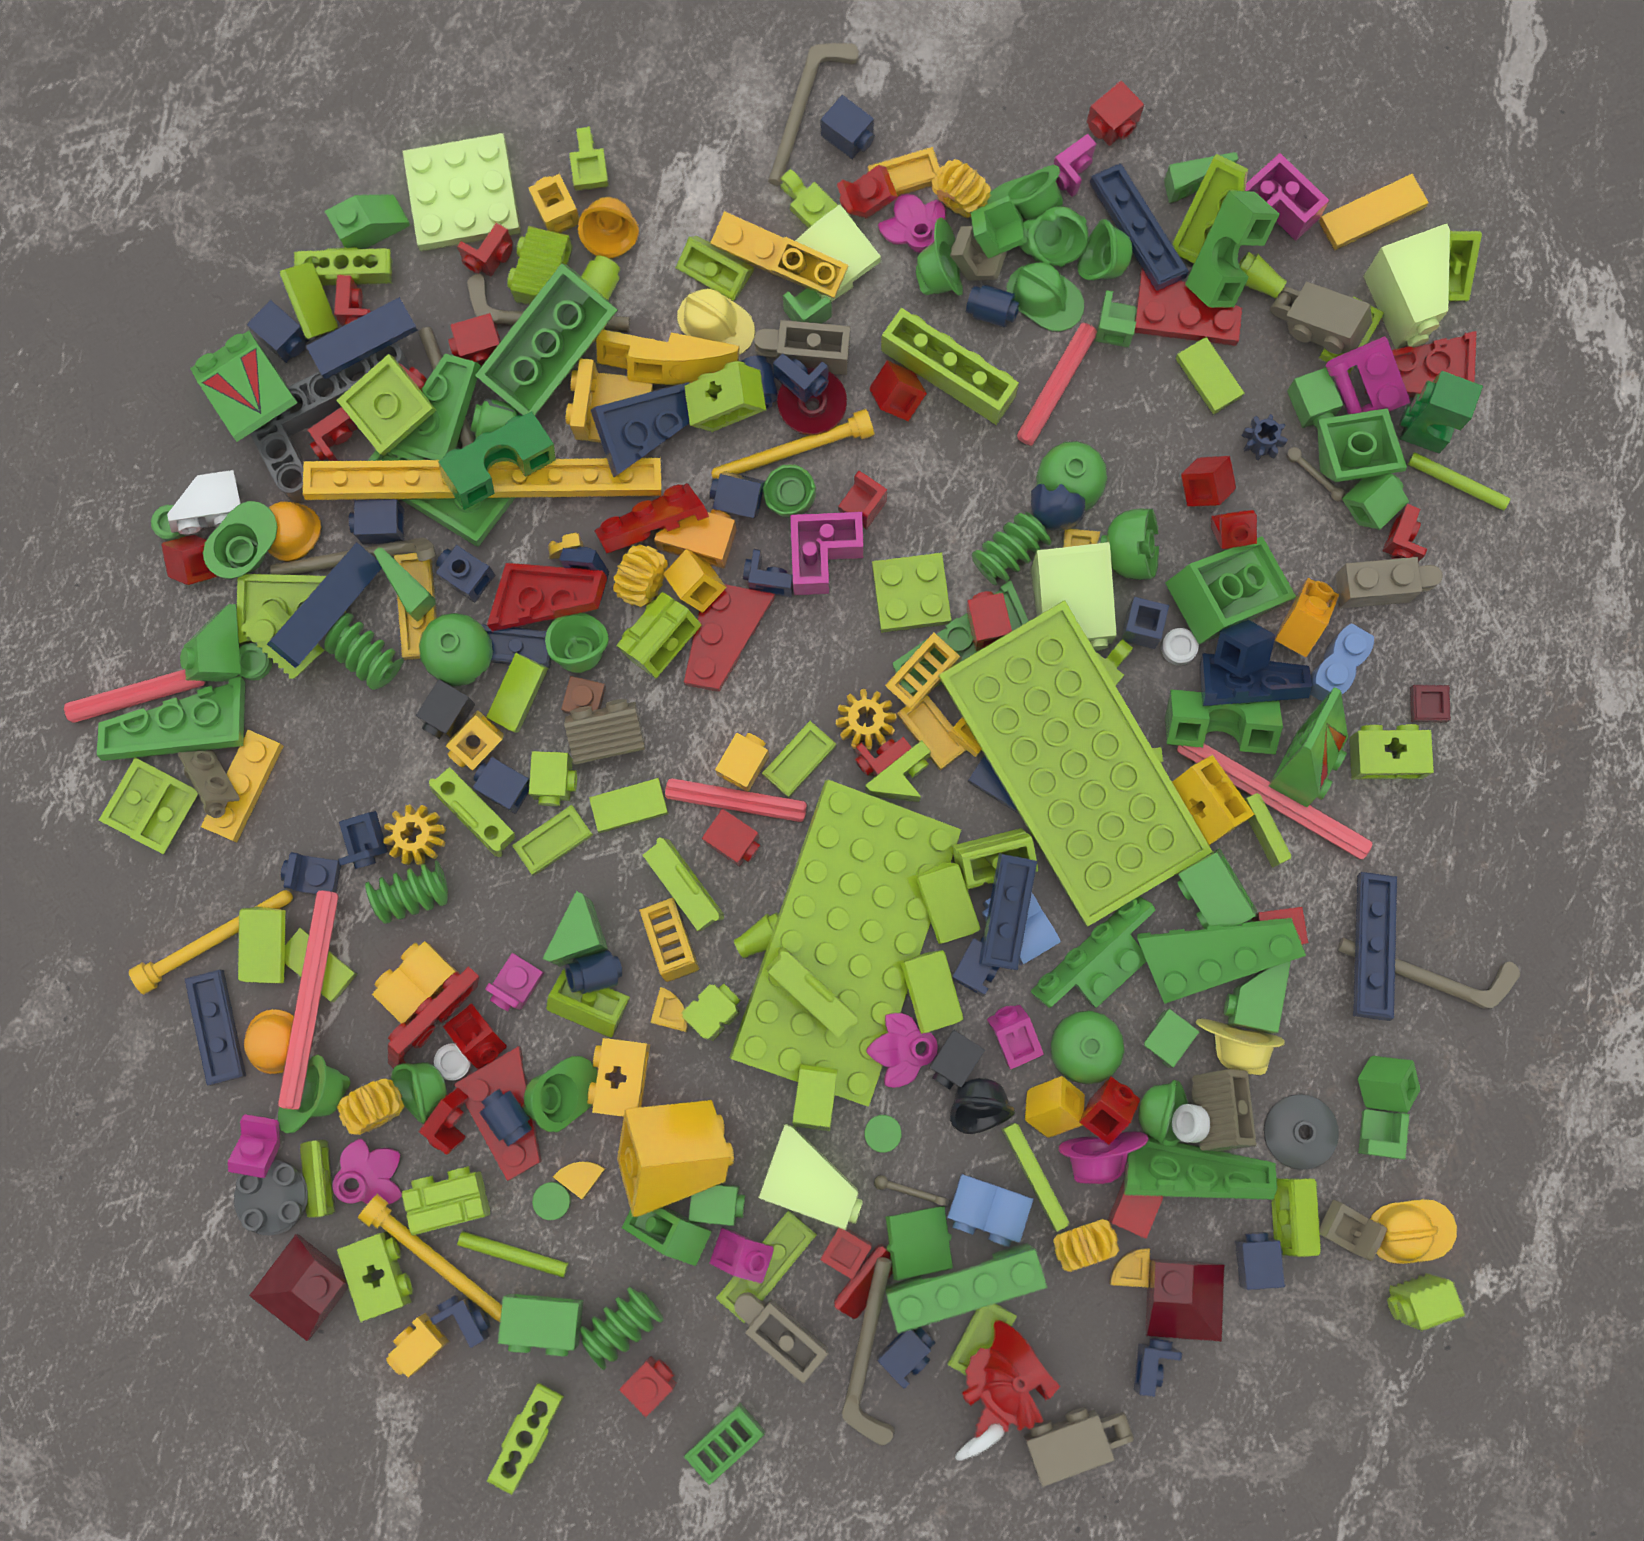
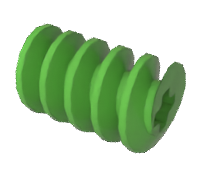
(1010, 547)
(360, 654)
(408, 893)
(619, 1327)

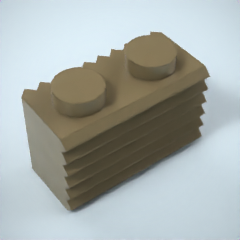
(604, 731)
(1229, 1107)

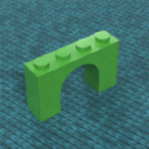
(1004, 1277)

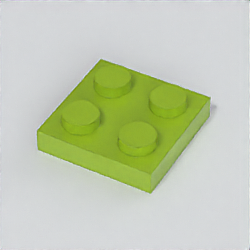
(386, 405)
(911, 592)

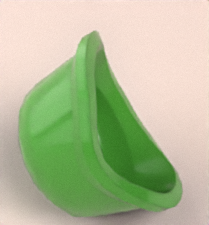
(1106, 253)
(576, 642)
(420, 1088)
(1158, 1109)

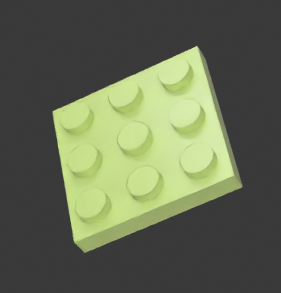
(460, 191)

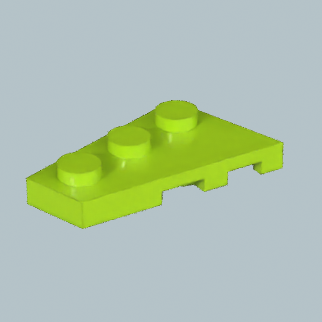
(1220, 178)
(259, 589)

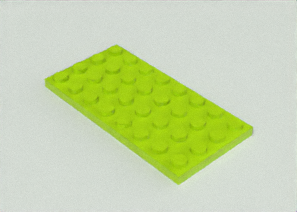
(1075, 763)
(852, 924)

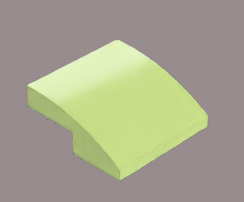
(842, 240)

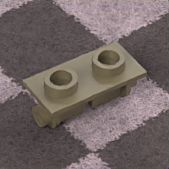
(209, 781)

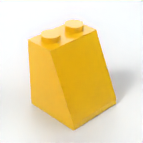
(671, 1153)

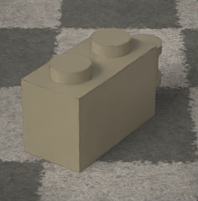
(1324, 317)
(807, 343)
(1384, 582)
(781, 1335)
(1075, 1444)

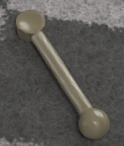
(1294, 455)
(881, 1183)

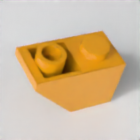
(1307, 617)

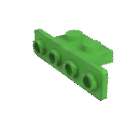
(1101, 960)

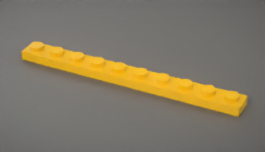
(424, 481)

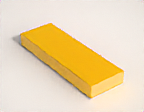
(1373, 211)
(410, 628)

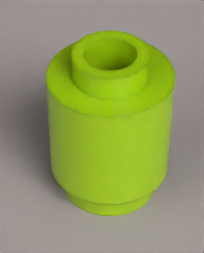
(602, 275)

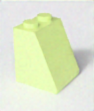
(1412, 285)
(1084, 581)
(809, 1183)

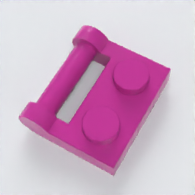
(1378, 373)

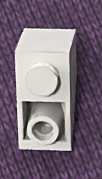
(204, 503)

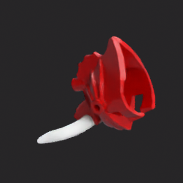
(1002, 1382)

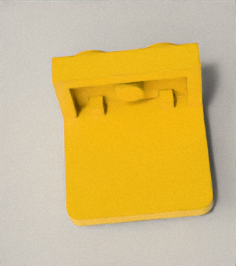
(595, 390)

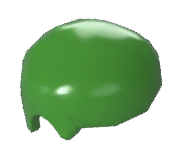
(789, 491)

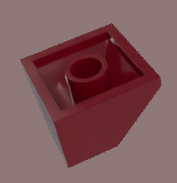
(301, 1287)
(1185, 1300)

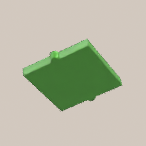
(919, 1242)

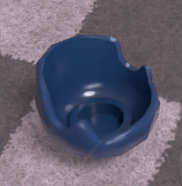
(1057, 508)

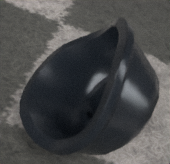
(980, 1106)

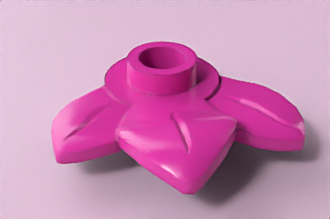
(911, 220)
(898, 1050)
(370, 1170)

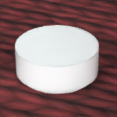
(1179, 646)
(452, 1062)
(1190, 1123)

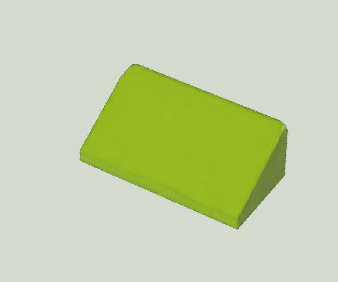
(714, 267)
(308, 299)
(517, 692)
(948, 902)
(261, 945)
(932, 991)
(594, 1010)
(317, 1174)
(1296, 1217)

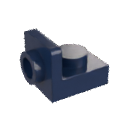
(796, 378)
(773, 580)
(310, 874)
(1148, 1370)

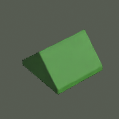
(1359, 446)
(577, 933)

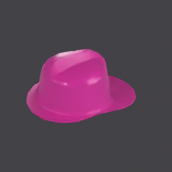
(1098, 1162)

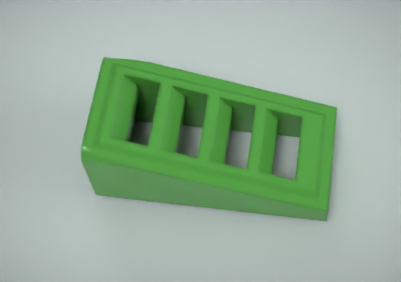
(1186, 177)
(410, 592)
(747, 1422)

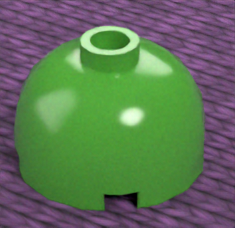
(1077, 468)
(1134, 544)
(455, 649)
(1087, 1047)

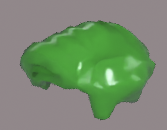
(1056, 236)

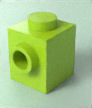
(551, 777)

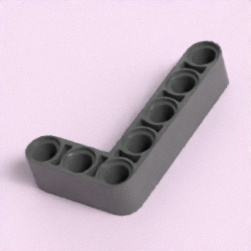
(314, 409)

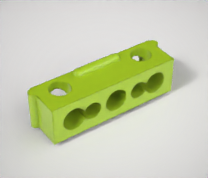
(358, 262)
(472, 811)
(683, 884)
(811, 993)
(499, 1476)

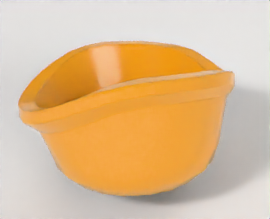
(608, 228)
(296, 530)
(268, 1040)

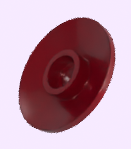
(827, 416)

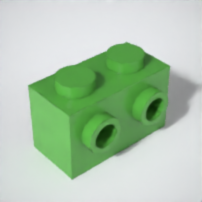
(1216, 892)
(540, 1323)

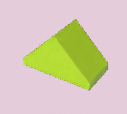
(1462, 263)
(815, 1097)

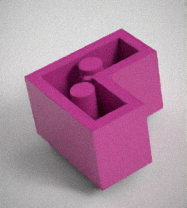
(1290, 195)
(819, 539)

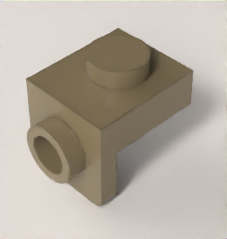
(972, 259)
(1352, 1230)

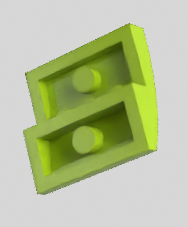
(149, 805)

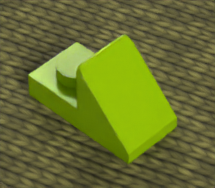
(893, 781)

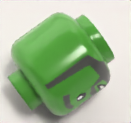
(491, 416)

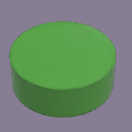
(161, 524)
(253, 662)
(883, 1133)
(551, 1201)

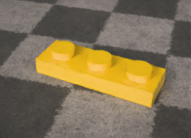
(248, 776)

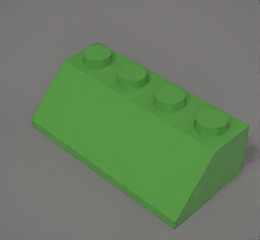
(547, 341)

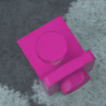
(1073, 162)
(514, 983)
(1015, 1035)
(255, 1147)
(741, 1256)

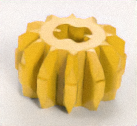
(960, 188)
(640, 575)
(879, 720)
(424, 841)
(370, 1106)
(1086, 1245)

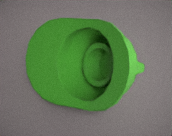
(1031, 193)
(935, 266)
(1046, 296)
(241, 540)
(560, 1093)
(320, 1098)

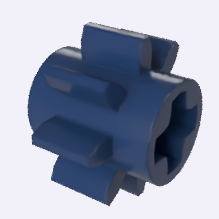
(1264, 446)

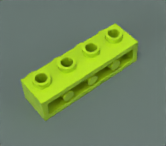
(949, 366)

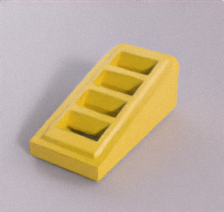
(932, 642)
(680, 967)

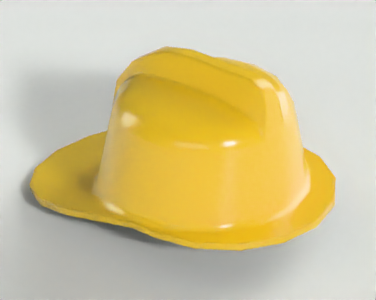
(1415, 1231)

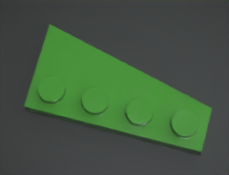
(471, 524)
(959, 637)
(185, 725)
(1209, 957)
(1192, 1172)

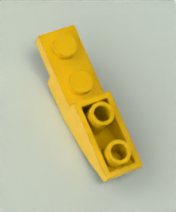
(779, 255)
(662, 362)

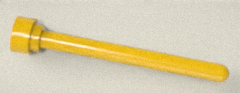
(857, 426)
(148, 975)
(378, 1214)

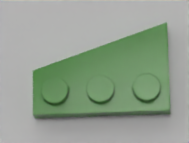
(450, 393)

